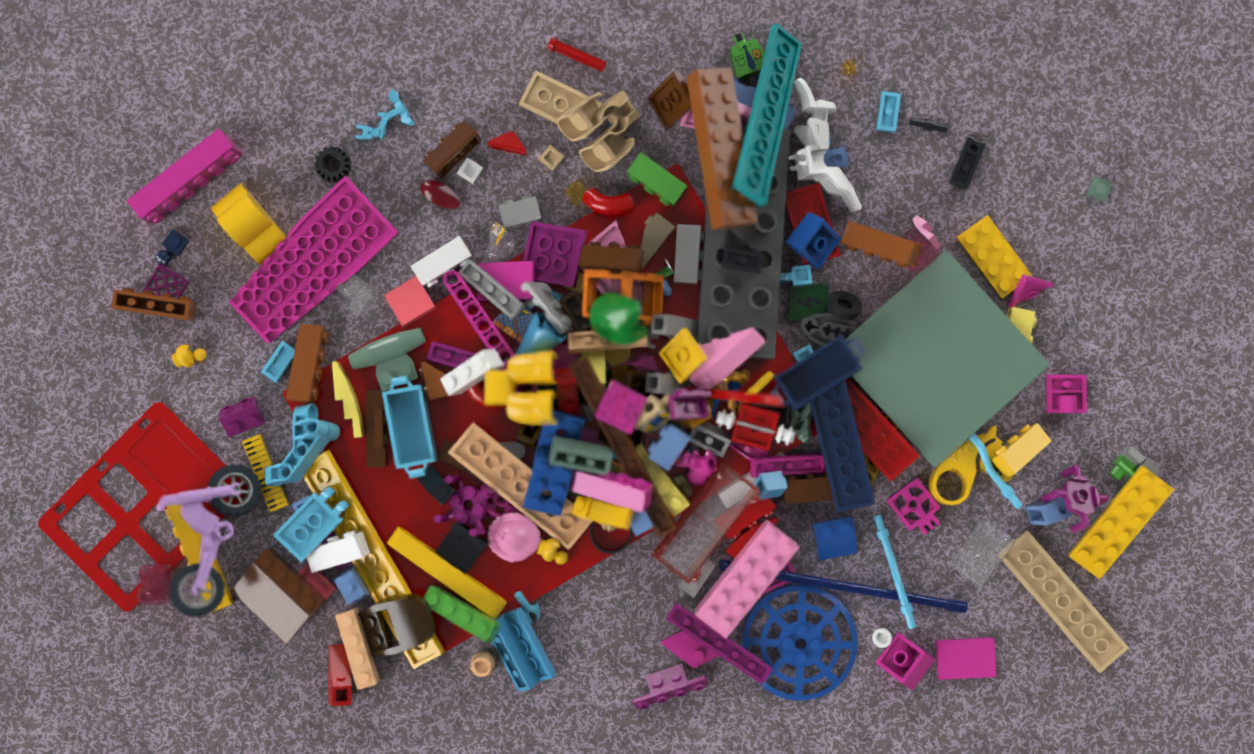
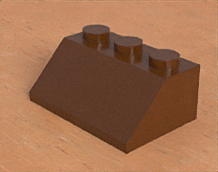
(452, 149)
(611, 257)

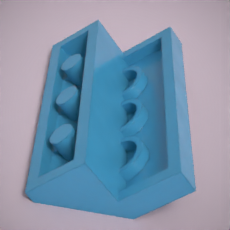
(521, 651)

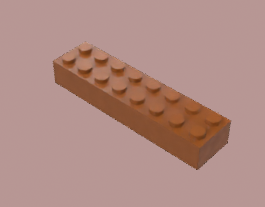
(719, 146)

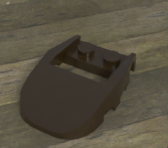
(410, 620)

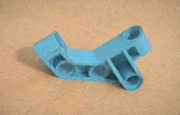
(309, 440)

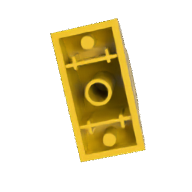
(248, 223)

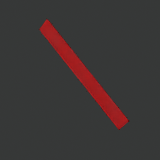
(741, 396)

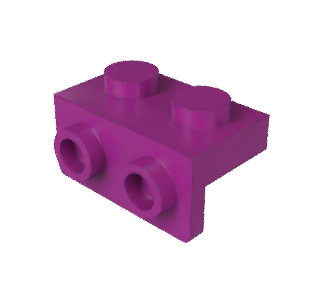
(689, 404)
(241, 416)

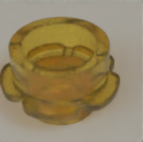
(848, 67)

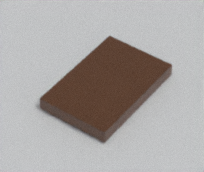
(671, 100)

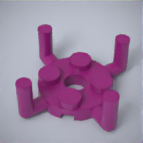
(1071, 496)
(458, 505)

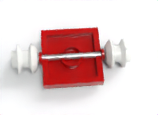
(755, 426)

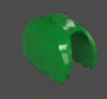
(617, 319)

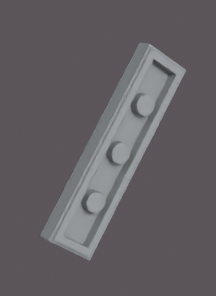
(491, 289)

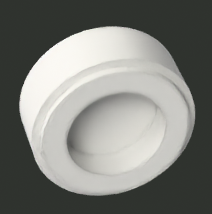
(882, 637)

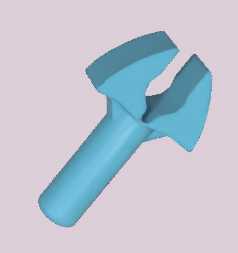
(527, 607)

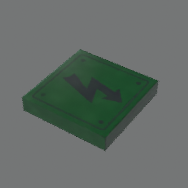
(807, 300)

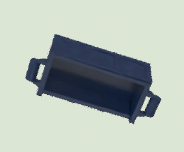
(819, 372)

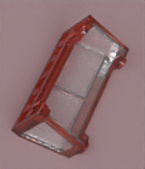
(706, 522)

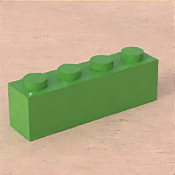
(462, 613)

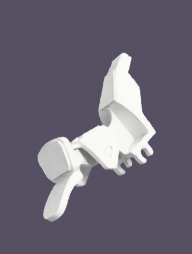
(815, 139)

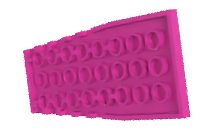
(314, 258)

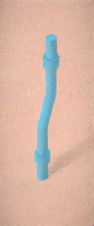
(1006, 490)
(906, 608)

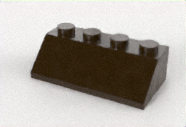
(635, 380)

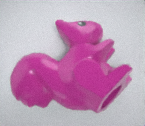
(699, 466)

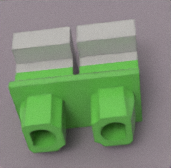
(1129, 462)

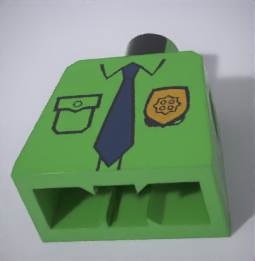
(746, 57)

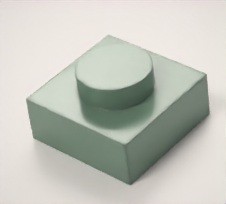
(1099, 189)

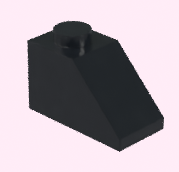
(436, 485)

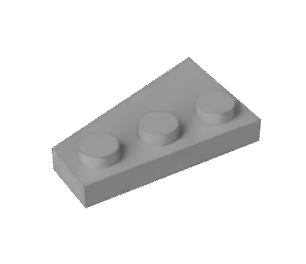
(545, 300)

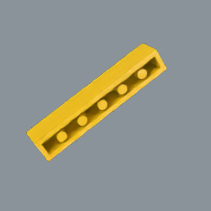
(190, 548)

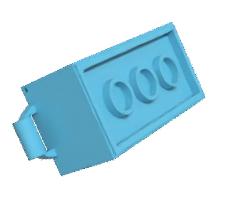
(409, 426)

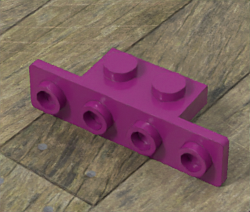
(668, 684)

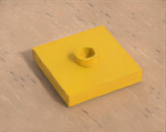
(683, 355)

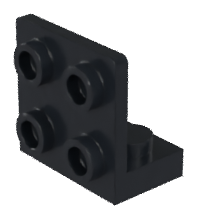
(461, 547)

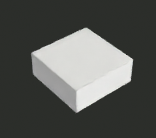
(470, 170)

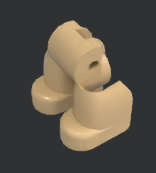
(587, 116)

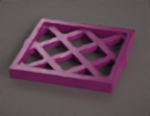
(153, 277)

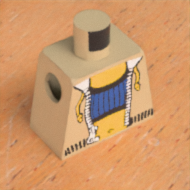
(654, 414)

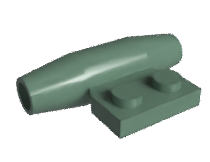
(390, 356)

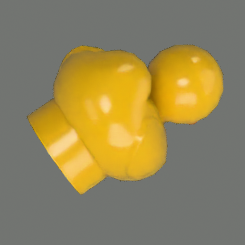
(186, 358)
(548, 550)

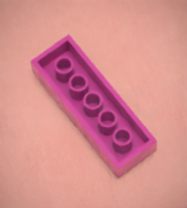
(184, 177)

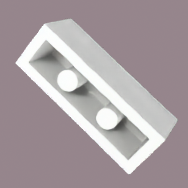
(440, 261)
(471, 372)
(338, 551)

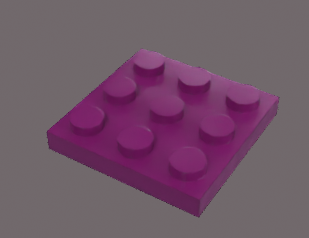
(555, 253)

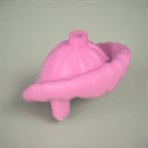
(513, 537)

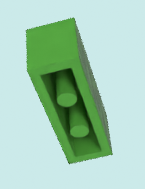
(656, 180)

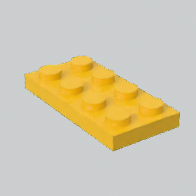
(993, 256)

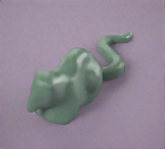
(801, 422)

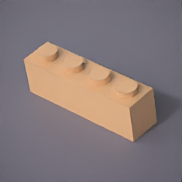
(357, 648)

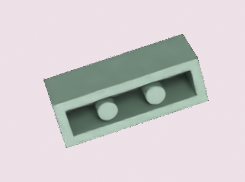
(580, 455)

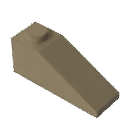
(655, 234)

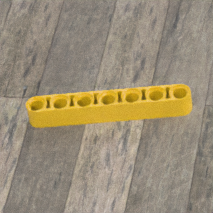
(446, 572)

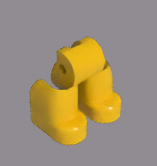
(524, 369)

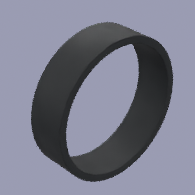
(607, 551)

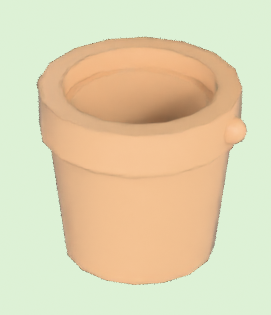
(483, 663)

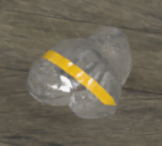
(498, 243)

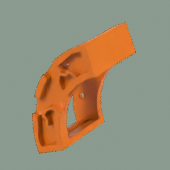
(652, 290)

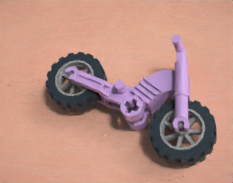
(208, 526)

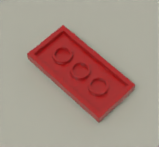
(805, 200)

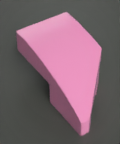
(923, 226)

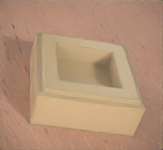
(551, 158)

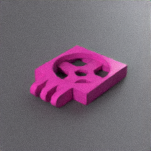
(924, 518)

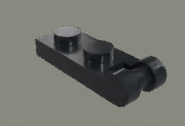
(967, 162)

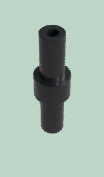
(928, 125)

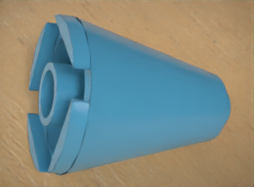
(540, 336)

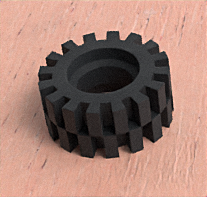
(322, 159)

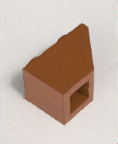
(434, 388)

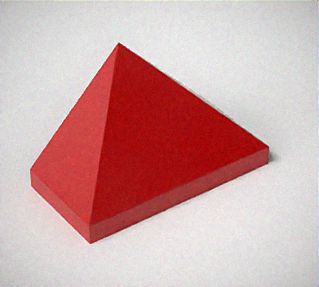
(509, 143)

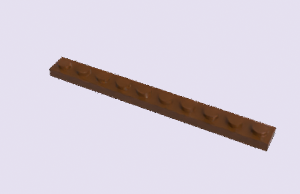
(622, 445)

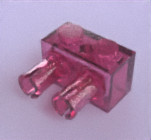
(154, 584)

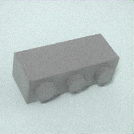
(688, 254)

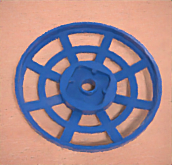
(801, 629)

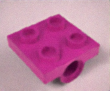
(1066, 394)

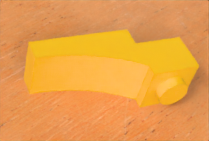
(602, 512)

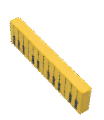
(259, 459)

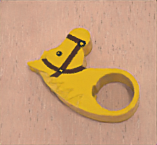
(965, 463)

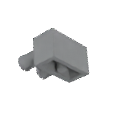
(709, 438)

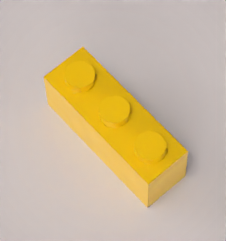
(1020, 449)

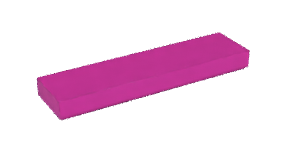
(788, 464)

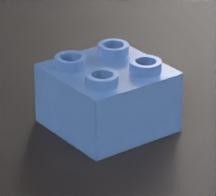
(668, 445)

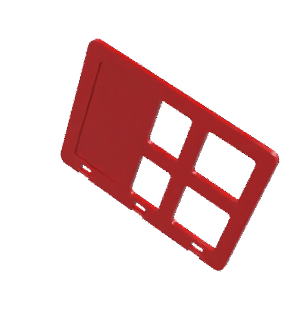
(165, 462)

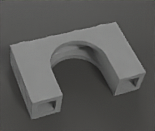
(668, 326)

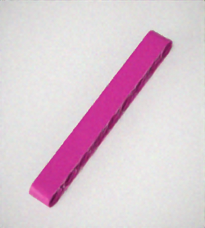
(479, 319)

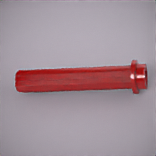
(576, 54)

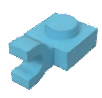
(800, 276)

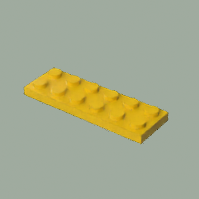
(1120, 522)

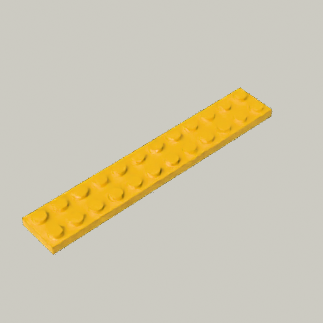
(377, 567)

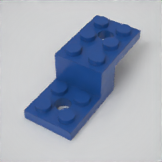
(550, 476)

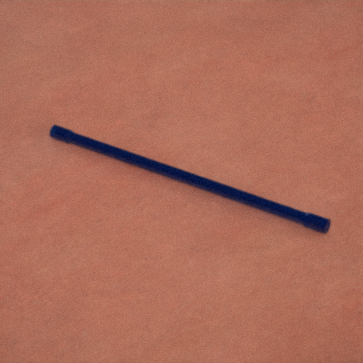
(949, 604)

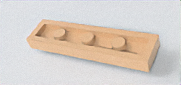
(590, 341)

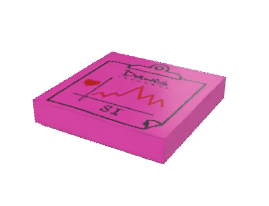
(620, 407)

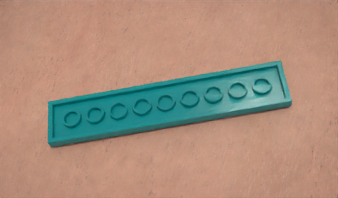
(768, 115)

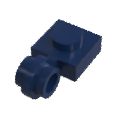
(175, 244)

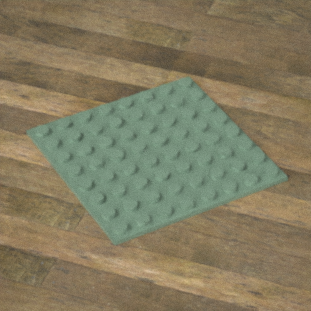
(943, 358)

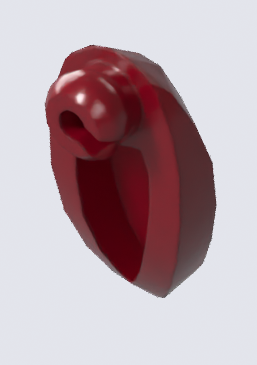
(440, 194)

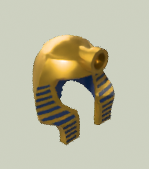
(730, 383)

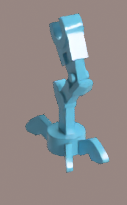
(400, 109)

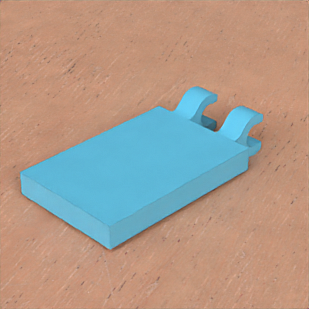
(310, 524)

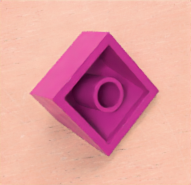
(905, 661)

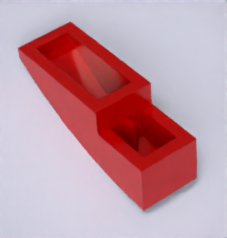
(739, 542)

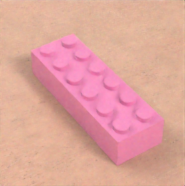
(746, 578)

